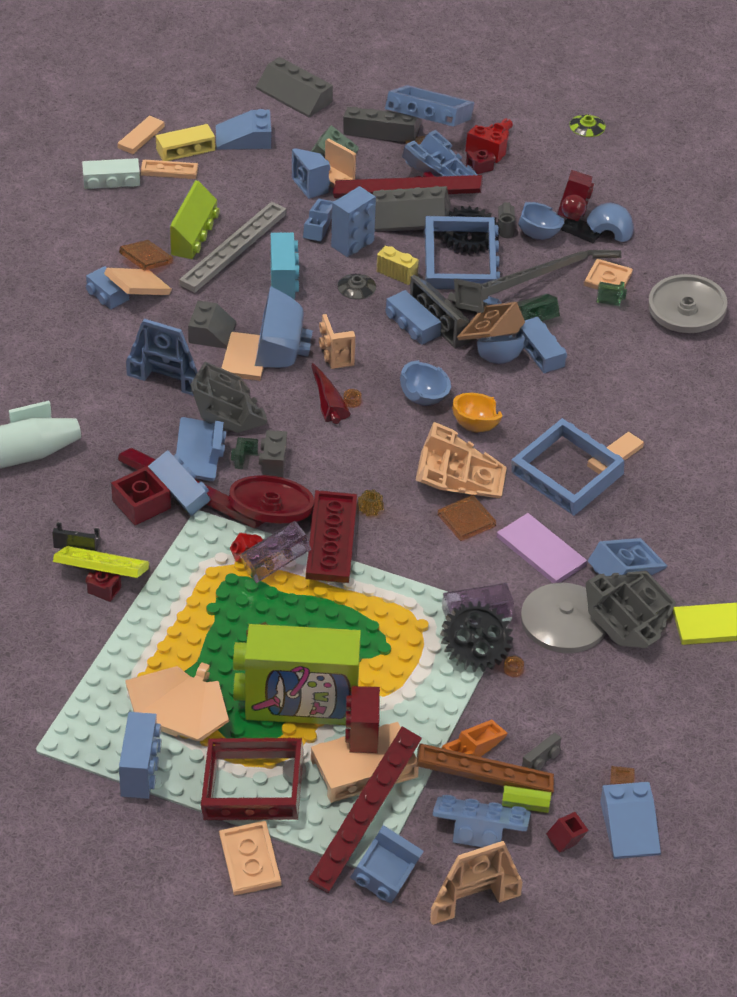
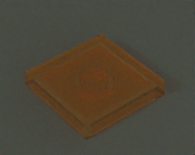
(146, 255)
(466, 517)

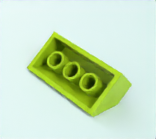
(193, 222)

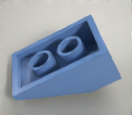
(245, 131)
(625, 557)
(630, 820)

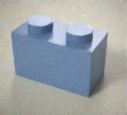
(105, 289)

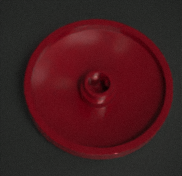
(271, 499)

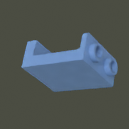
(386, 864)

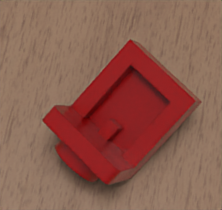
(243, 543)

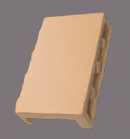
(349, 772)

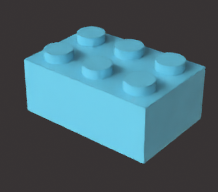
(284, 263)

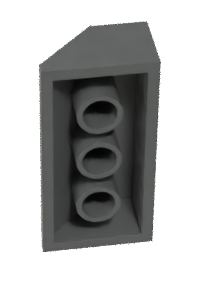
(295, 87)
(380, 124)
(408, 207)
(451, 319)

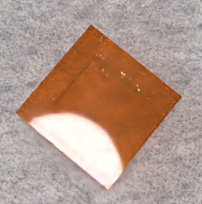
(621, 775)

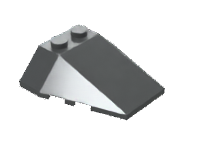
(226, 399)
(629, 607)

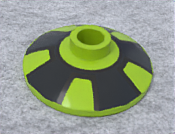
(587, 125)

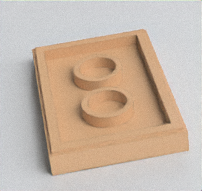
(137, 281)
(241, 356)
(250, 858)

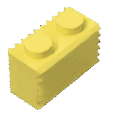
(397, 264)

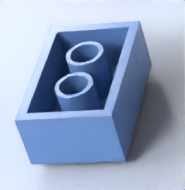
(353, 221)
(139, 755)

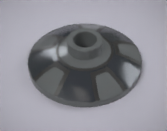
(356, 286)

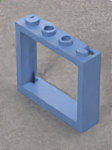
(429, 105)
(463, 224)
(553, 490)

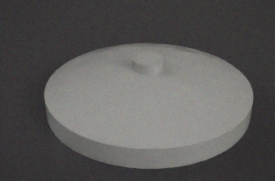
(687, 303)
(559, 618)

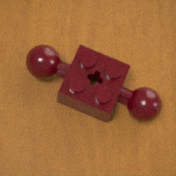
(574, 201)

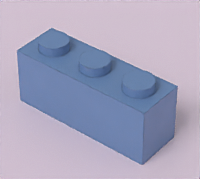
(413, 317)
(542, 345)
(180, 482)

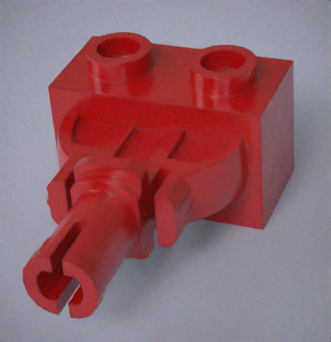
(489, 138)

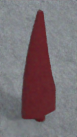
(331, 402)

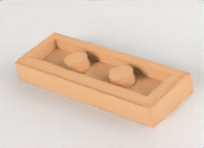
(141, 134)
(169, 169)
(624, 446)

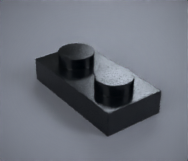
(580, 229)

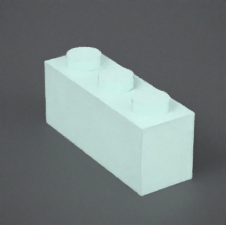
(111, 173)

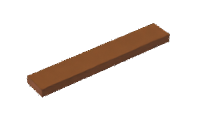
(483, 769)

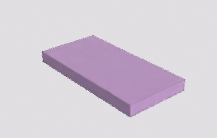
(541, 549)

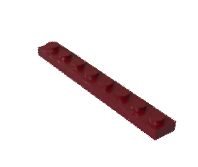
(364, 810)

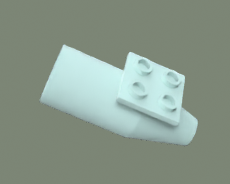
(34, 434)

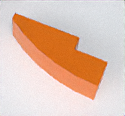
(478, 739)

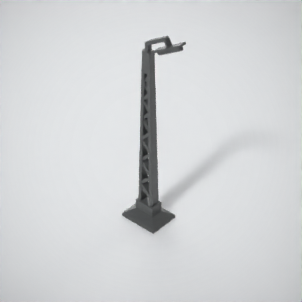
(471, 294)

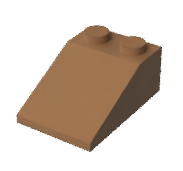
(494, 321)

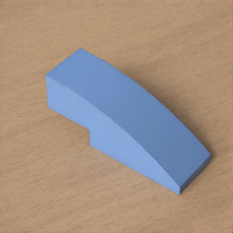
(319, 220)

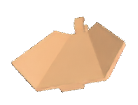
(181, 702)

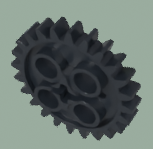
(460, 240)
(466, 650)

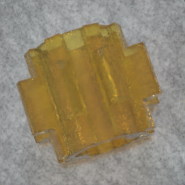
(370, 502)

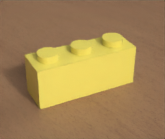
(185, 142)

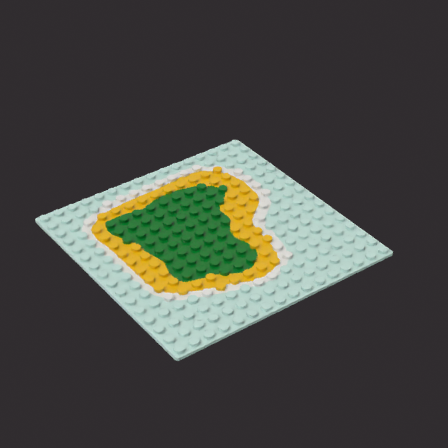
(195, 614)

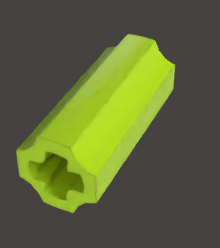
(526, 798)

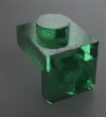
(611, 293)
(244, 447)

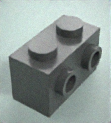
(274, 453)

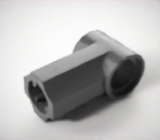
(506, 220)

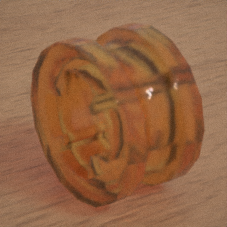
(356, 394)
(513, 671)

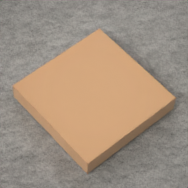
(607, 272)

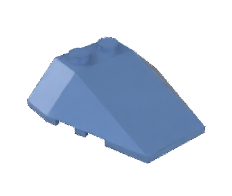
(435, 156)
(162, 351)

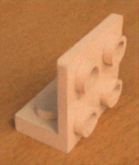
(341, 162)
(338, 347)

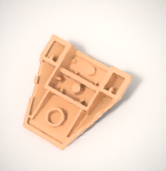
(457, 466)
(474, 873)

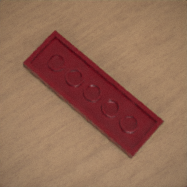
(331, 537)

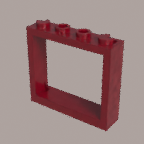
(252, 808)

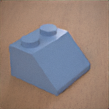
(310, 172)

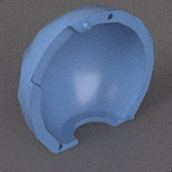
(613, 218)
(539, 221)
(500, 348)
(424, 383)

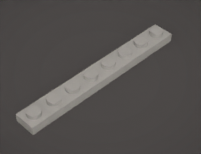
(232, 247)

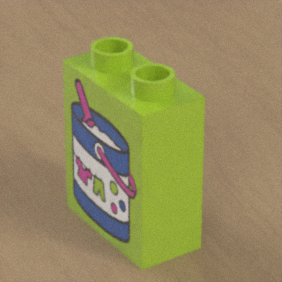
(296, 673)

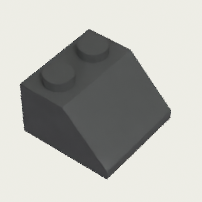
(210, 325)

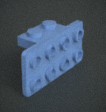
(200, 446)
(478, 822)

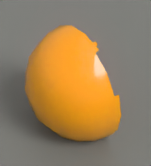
(476, 412)

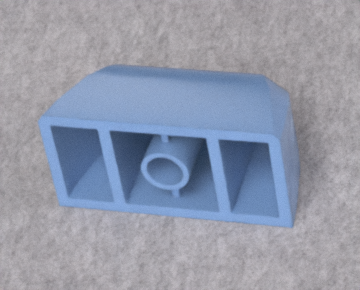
(282, 332)

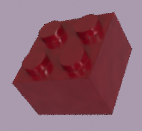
(141, 495)
(363, 719)

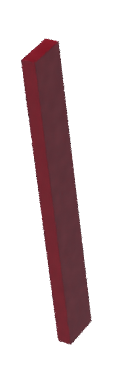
(455, 184)
(217, 499)

